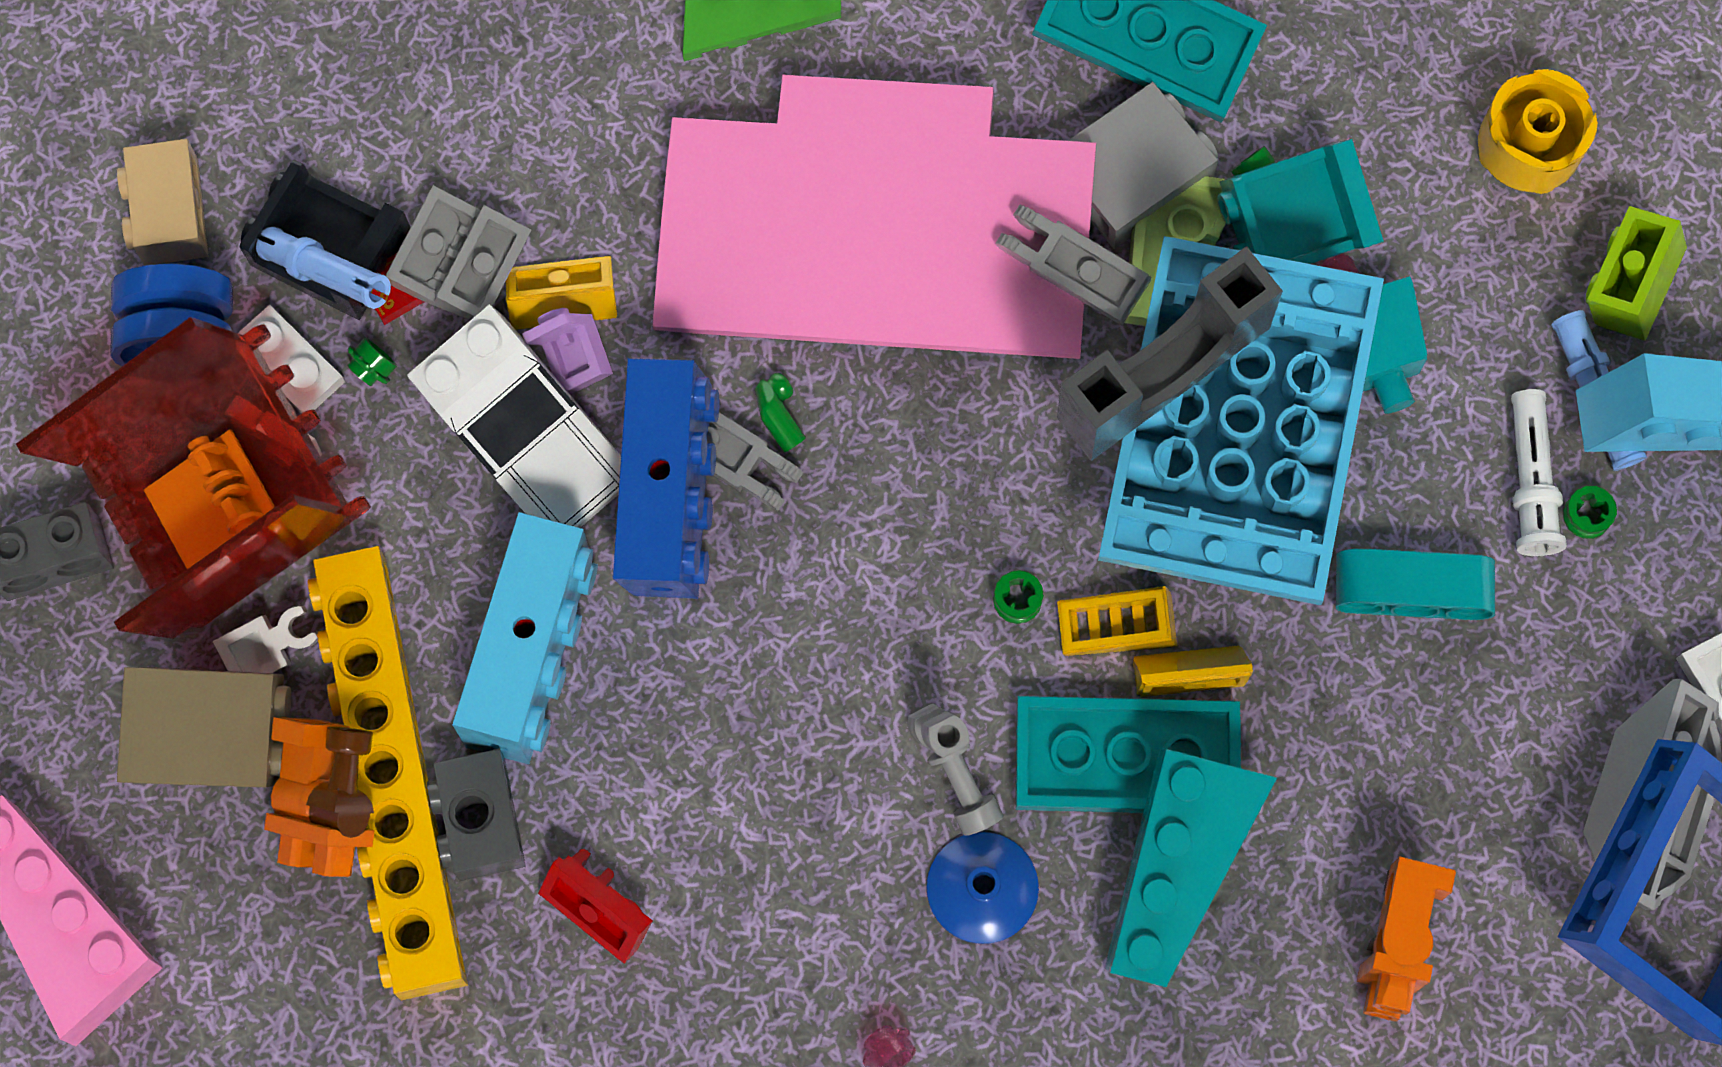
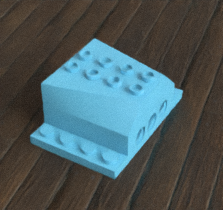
(1253, 459)

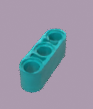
(1415, 584)

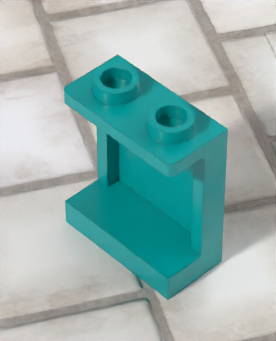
(1302, 206)

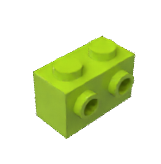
(1636, 272)

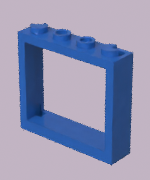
(1623, 874)

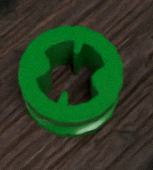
(1582, 525)
(1002, 591)

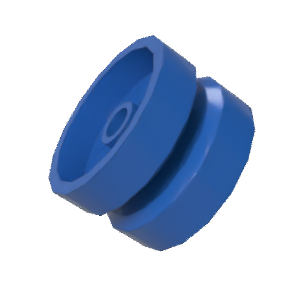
(160, 298)

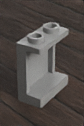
(1143, 160)

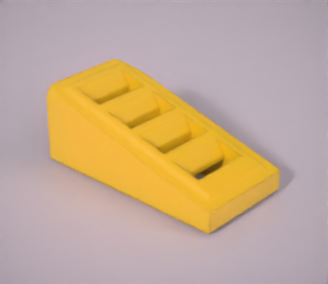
(1137, 599)

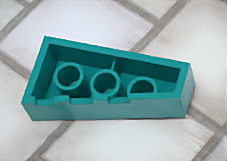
(1182, 853)

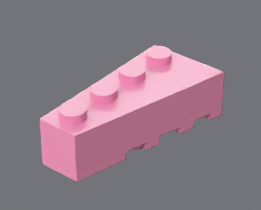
(64, 933)

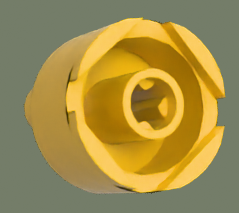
(1539, 158)

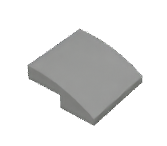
(457, 254)

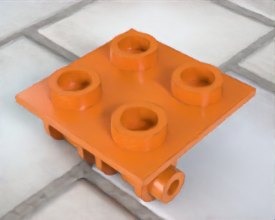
(208, 497)

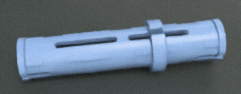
(308, 260)
(1587, 365)

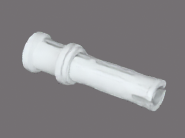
(1543, 497)

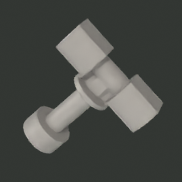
(948, 739)

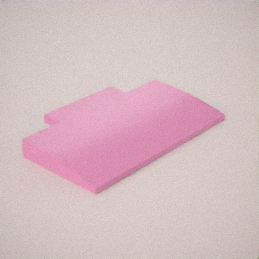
(868, 222)

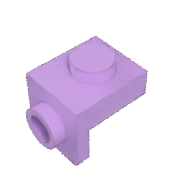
(571, 348)

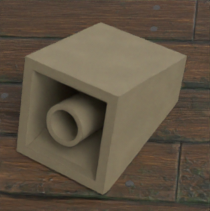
(200, 727)

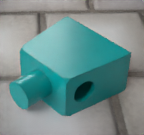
(1396, 346)

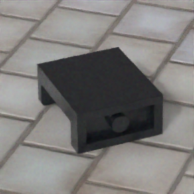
(335, 220)

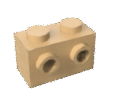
(163, 202)

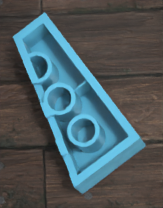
(1653, 406)

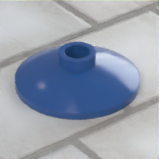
(975, 915)

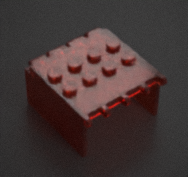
(140, 429)

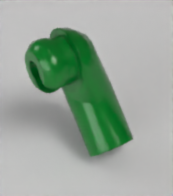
(774, 414)

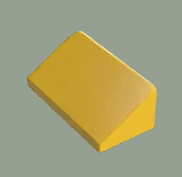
(578, 284)
(1191, 671)

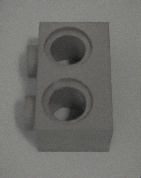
(52, 551)

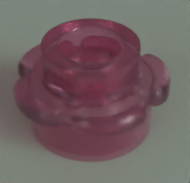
(888, 1048)

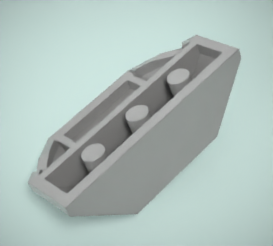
(1674, 714)

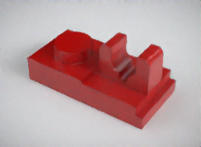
(595, 905)

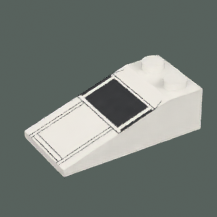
(520, 421)

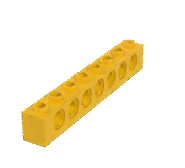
(365, 579)

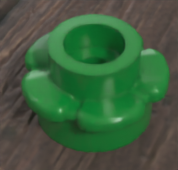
(370, 362)

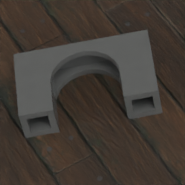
(1114, 398)

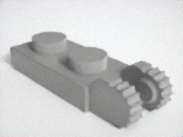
(1078, 266)
(739, 456)

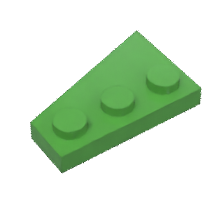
(734, 22)

